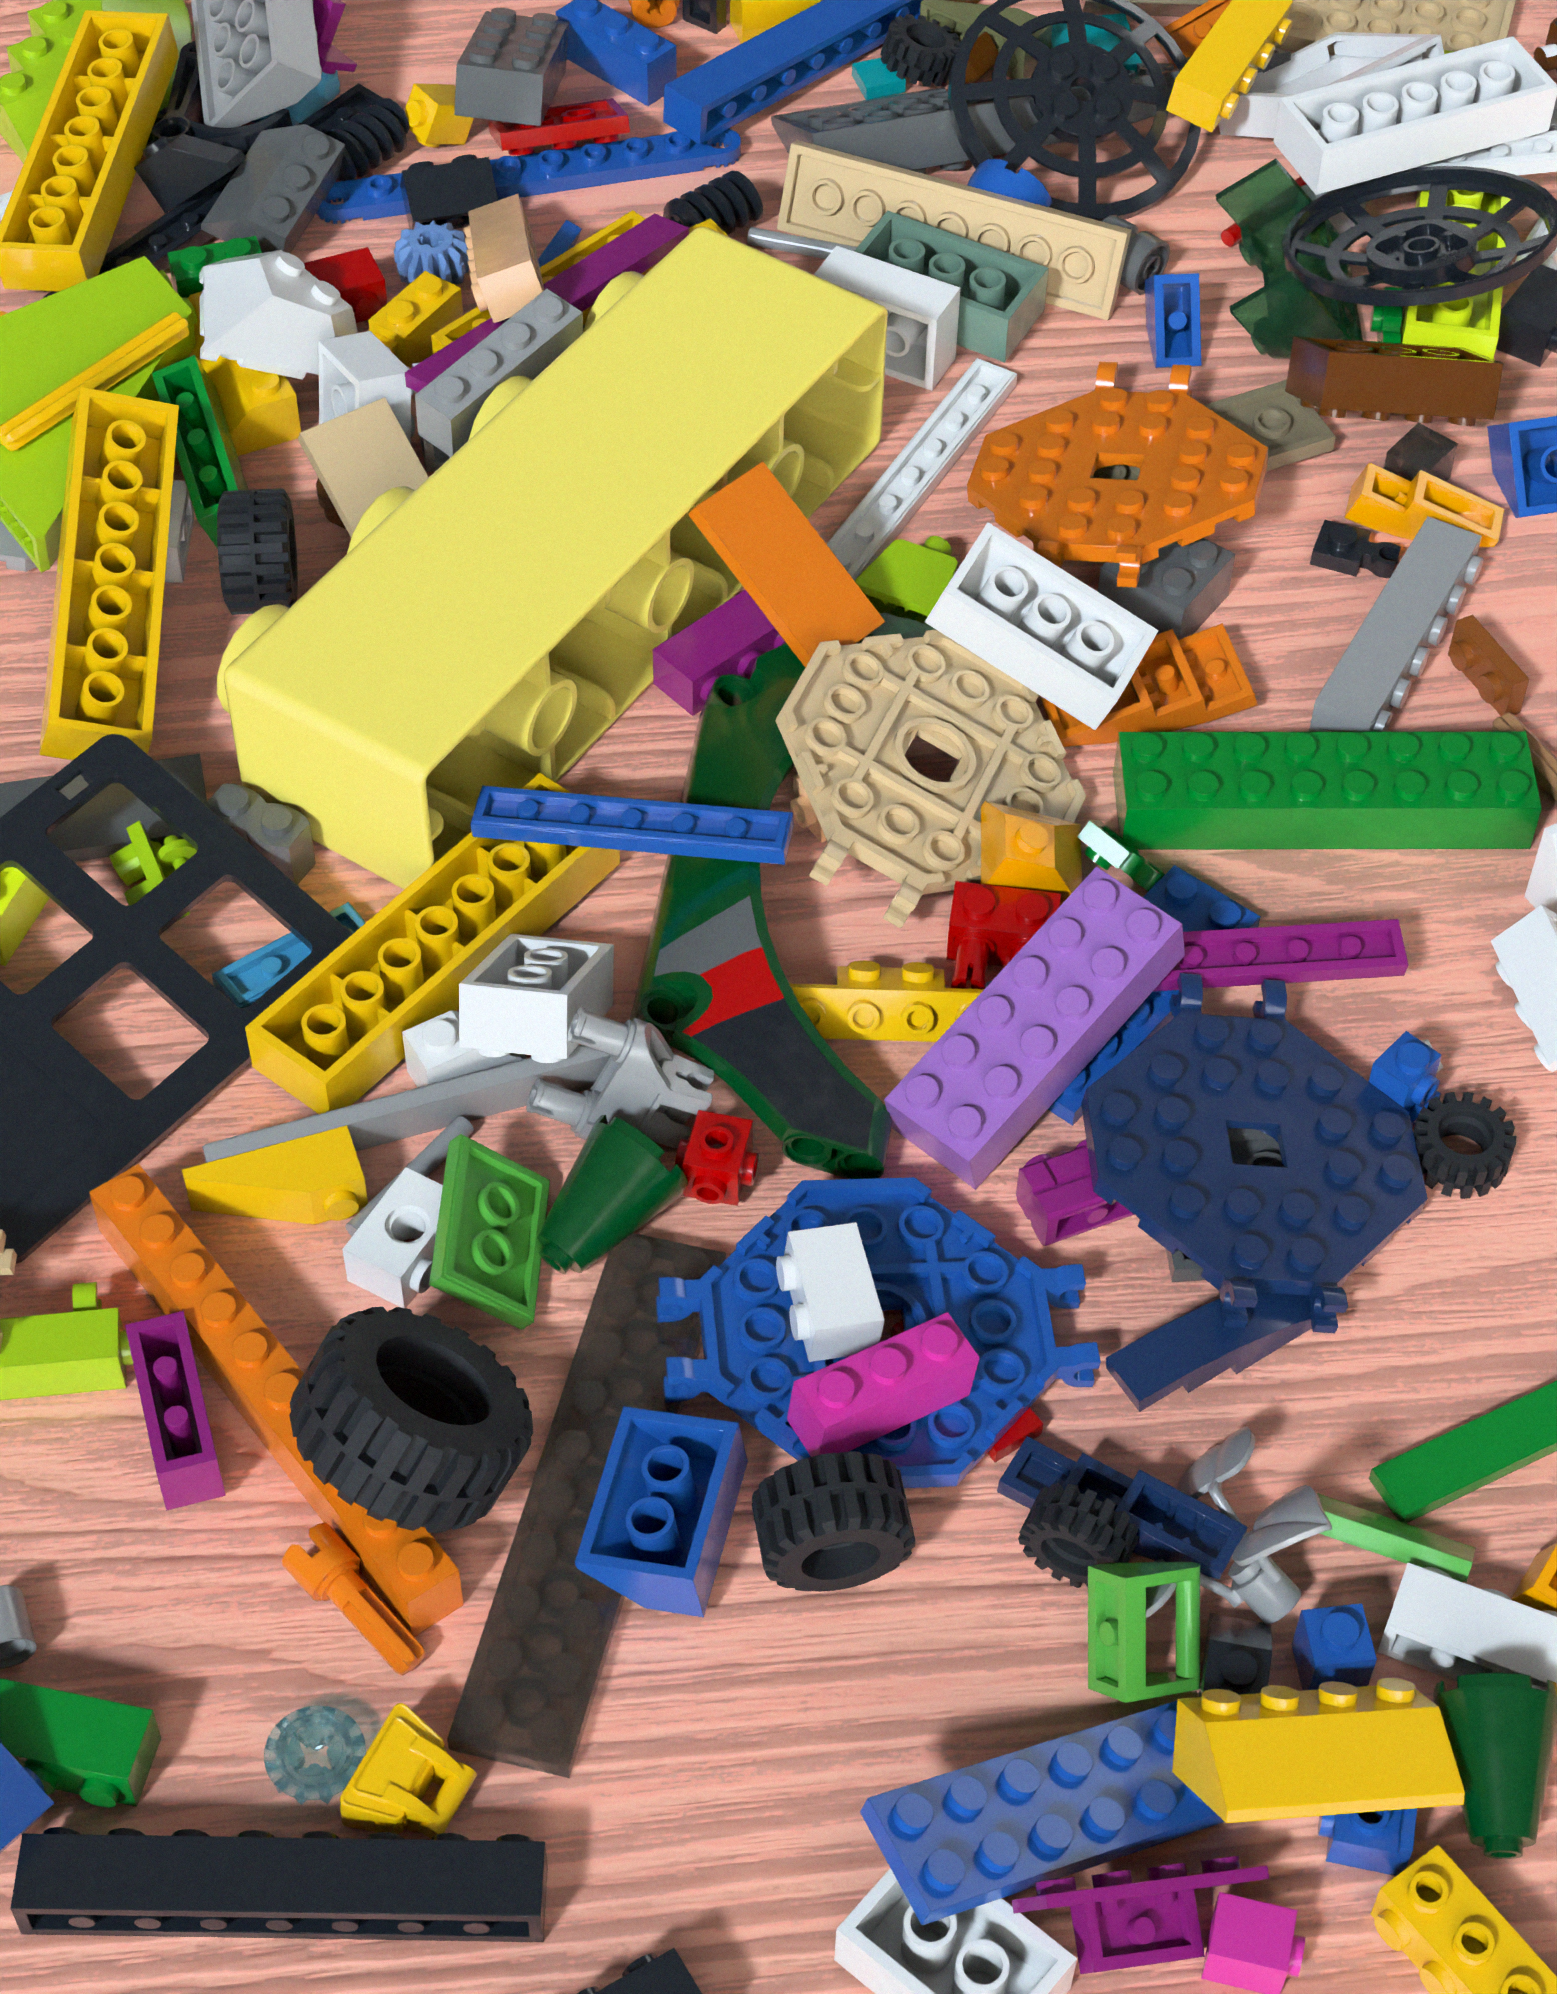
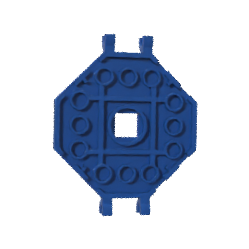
(920, 1264)

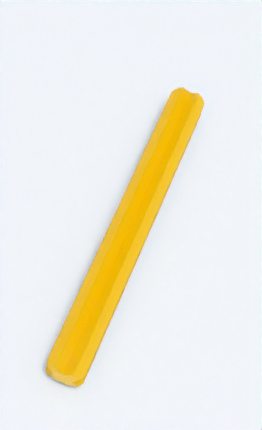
(98, 376)

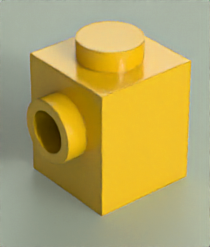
(432, 115)

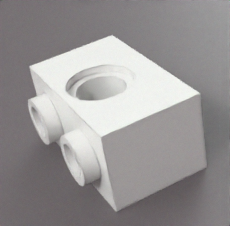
(377, 1253)

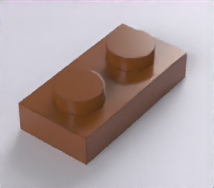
(1487, 666)

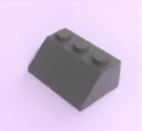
(277, 188)

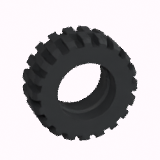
(410, 1419)

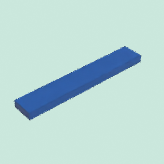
(633, 824)

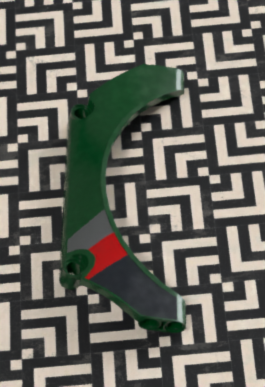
(709, 956)

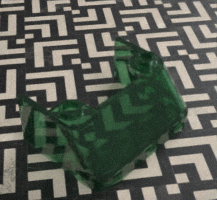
(1284, 307)

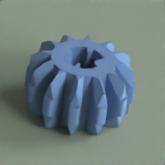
(433, 250)

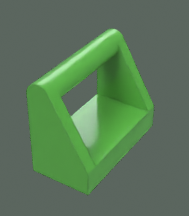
(1119, 1629)

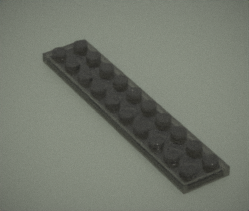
(548, 1618)

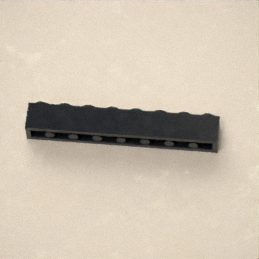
(281, 1886)

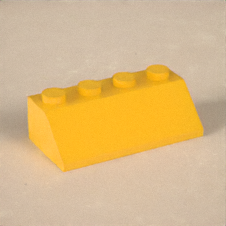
(256, 403)
(1315, 1751)

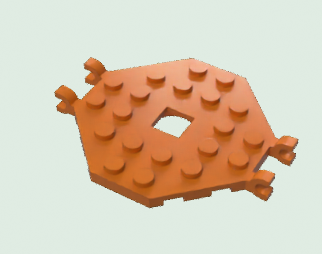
(1189, 479)

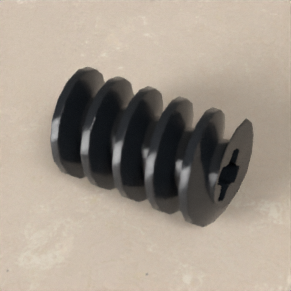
(371, 137)
(725, 200)

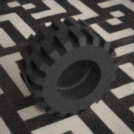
(256, 549)
(832, 1521)

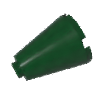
(607, 1195)
(1503, 1753)

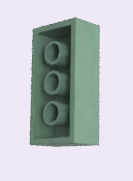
(998, 290)

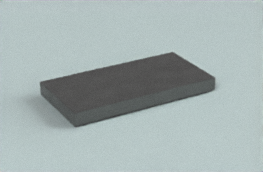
(101, 823)

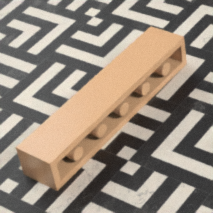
(502, 258)

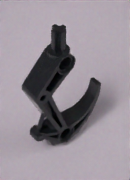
(185, 112)

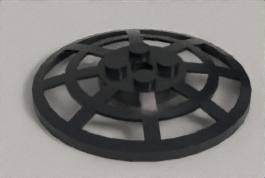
(1065, 115)
(1424, 246)

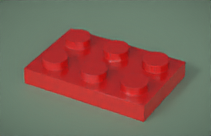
(563, 126)

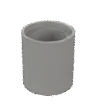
(16, 1632)

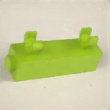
(64, 1350)

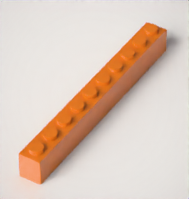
(259, 1380)

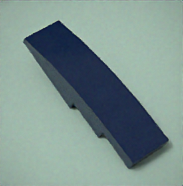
(1200, 1348)
(1167, 1520)

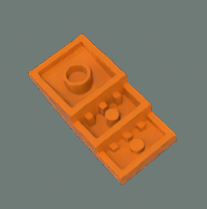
(1170, 690)

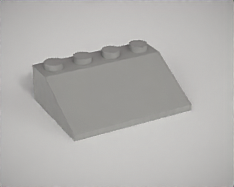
(253, 57)

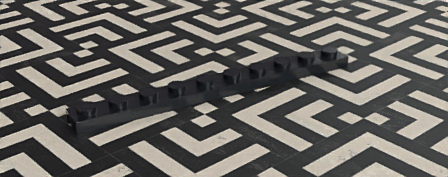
(182, 225)

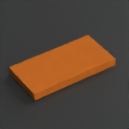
(785, 564)

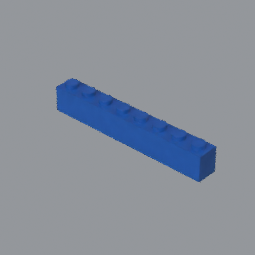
(777, 64)

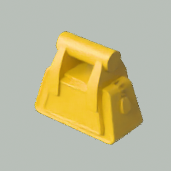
(397, 1773)

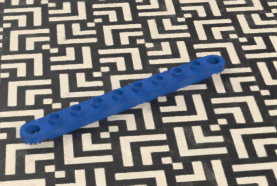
(549, 172)

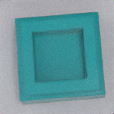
(876, 80)

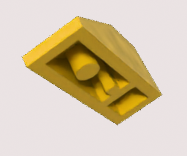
(289, 1181)

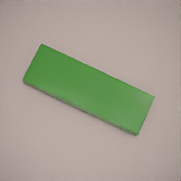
(1396, 1539)

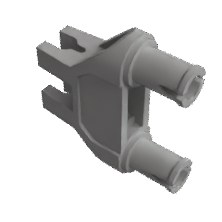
(638, 1084)

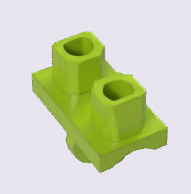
(149, 860)

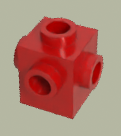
(718, 1158)

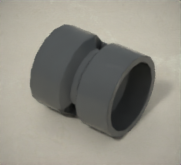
(1144, 257)

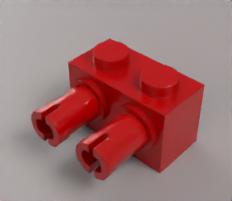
(992, 926)

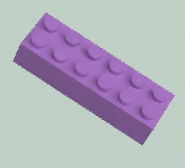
(1035, 1027)

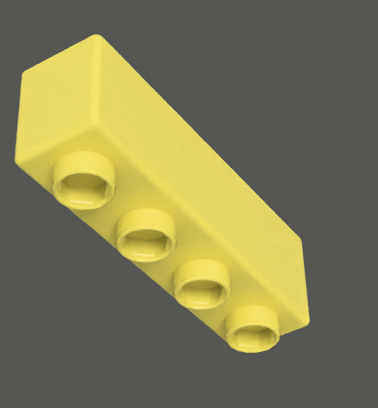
(543, 562)

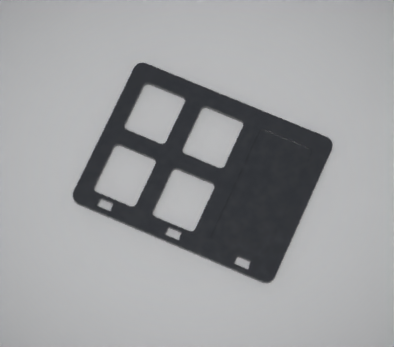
(59, 1114)

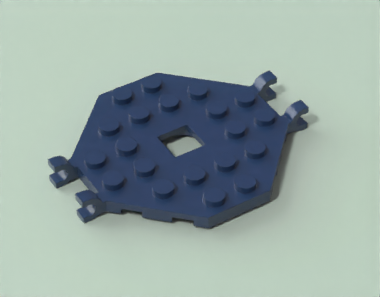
(1292, 1229)

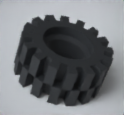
(919, 50)
(1470, 1121)
(1076, 1531)

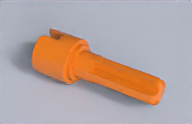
(335, 1577)

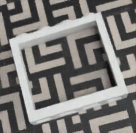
(1314, 68)

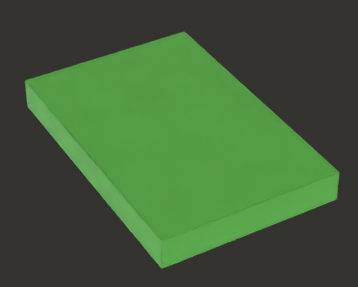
(490, 1232)

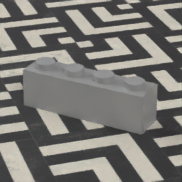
(516, 348)

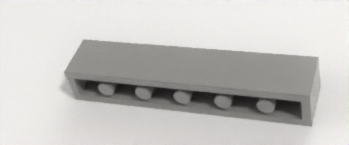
(1399, 630)

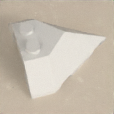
(269, 313)

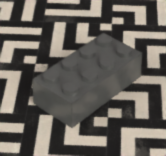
(511, 67)

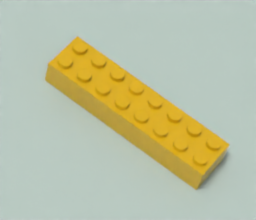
(86, 150)
(110, 573)
(405, 965)

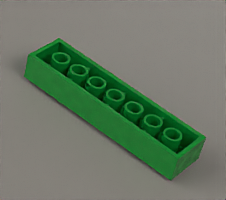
(1325, 790)

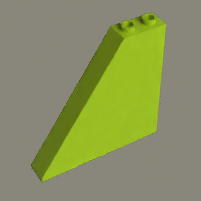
(47, 347)

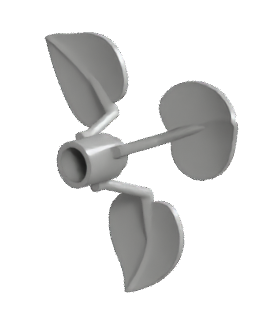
(1281, 1524)

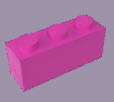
(883, 1387)

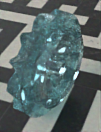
(314, 1728)

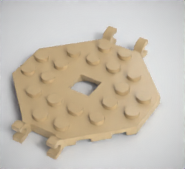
(849, 745)

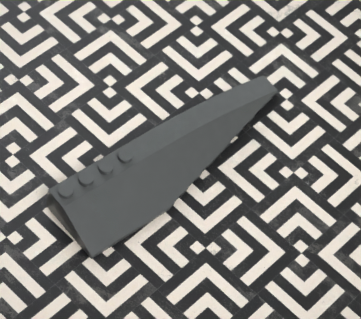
(917, 126)

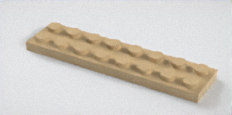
(845, 196)

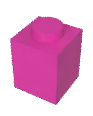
(1252, 1945)

